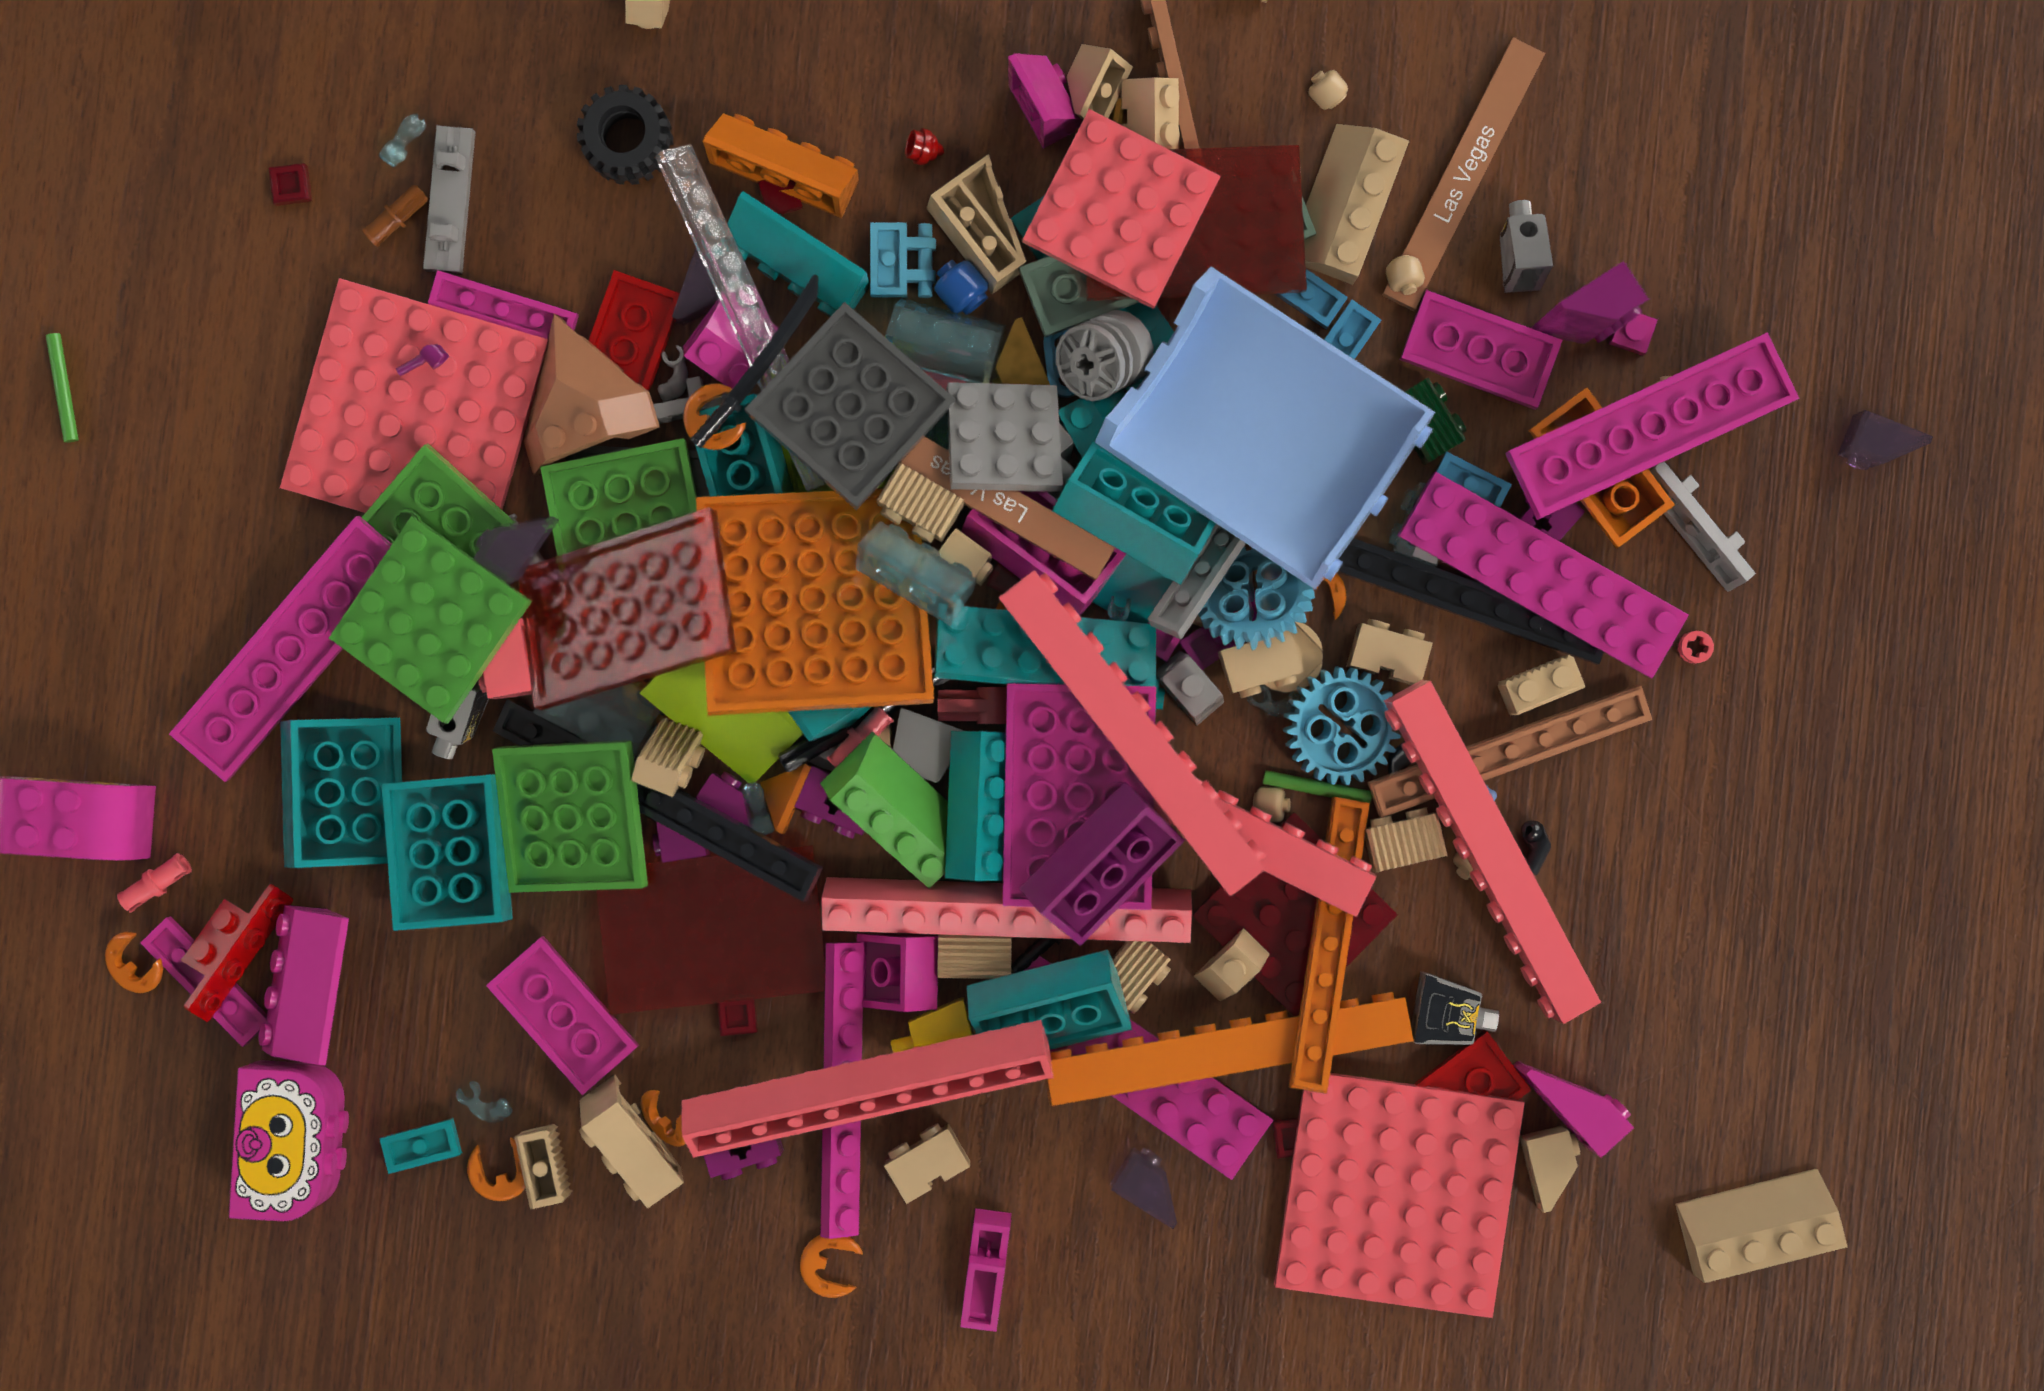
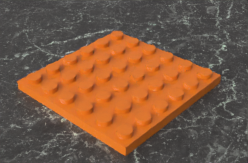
(804, 616)

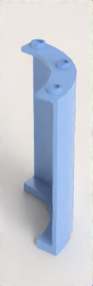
(1266, 428)

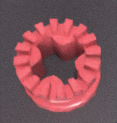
(1686, 653)

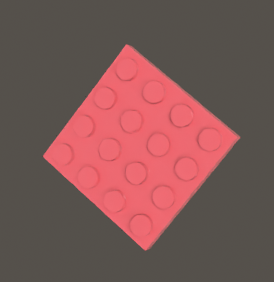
(1121, 209)

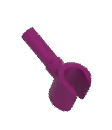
(433, 354)

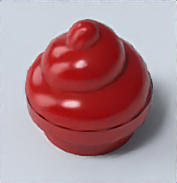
(923, 146)

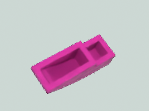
(986, 1270)

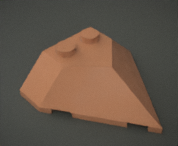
(581, 400)

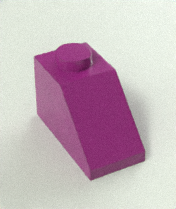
(724, 795)

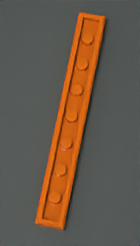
(1327, 960)

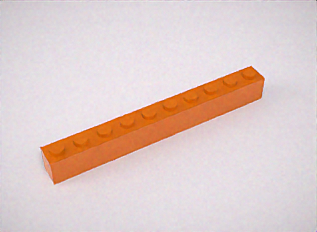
(1217, 1052)

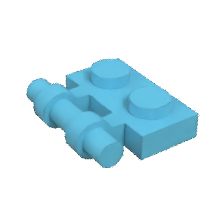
(889, 259)

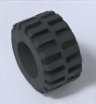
(607, 111)

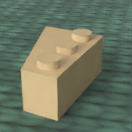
(978, 224)
(628, 1144)

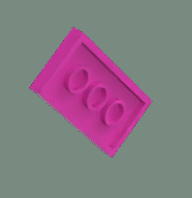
(1481, 349)
(562, 1015)

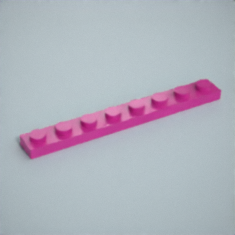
(842, 1045)

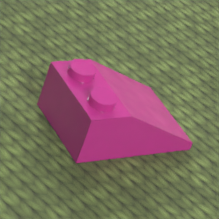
(1042, 97)
(1593, 1119)

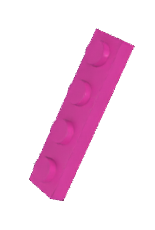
(496, 305)
(238, 1011)

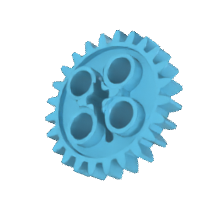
(1285, 593)
(1321, 751)

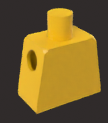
(936, 1026)

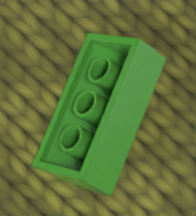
(893, 806)

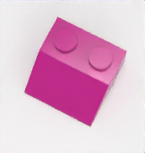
(717, 348)
(900, 971)

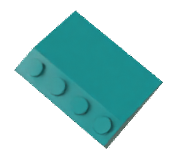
(335, 789)
(445, 853)

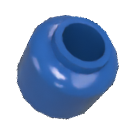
(961, 287)

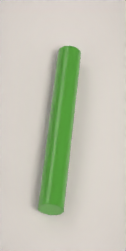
(62, 387)
(1315, 787)

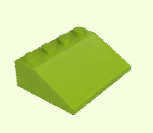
(741, 741)

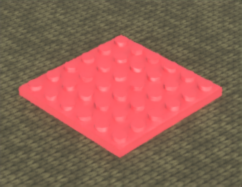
(370, 422)
(1399, 1195)

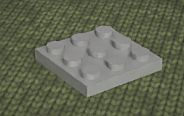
(1004, 437)

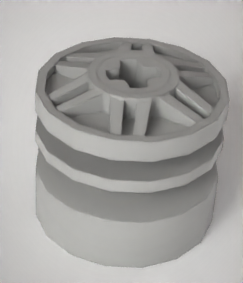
(1104, 355)

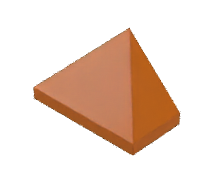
(782, 793)

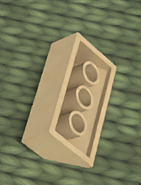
(1350, 198)
(1760, 1226)

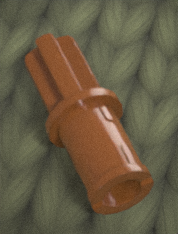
(395, 215)

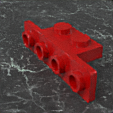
(228, 947)

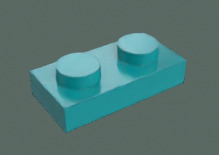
(420, 1146)

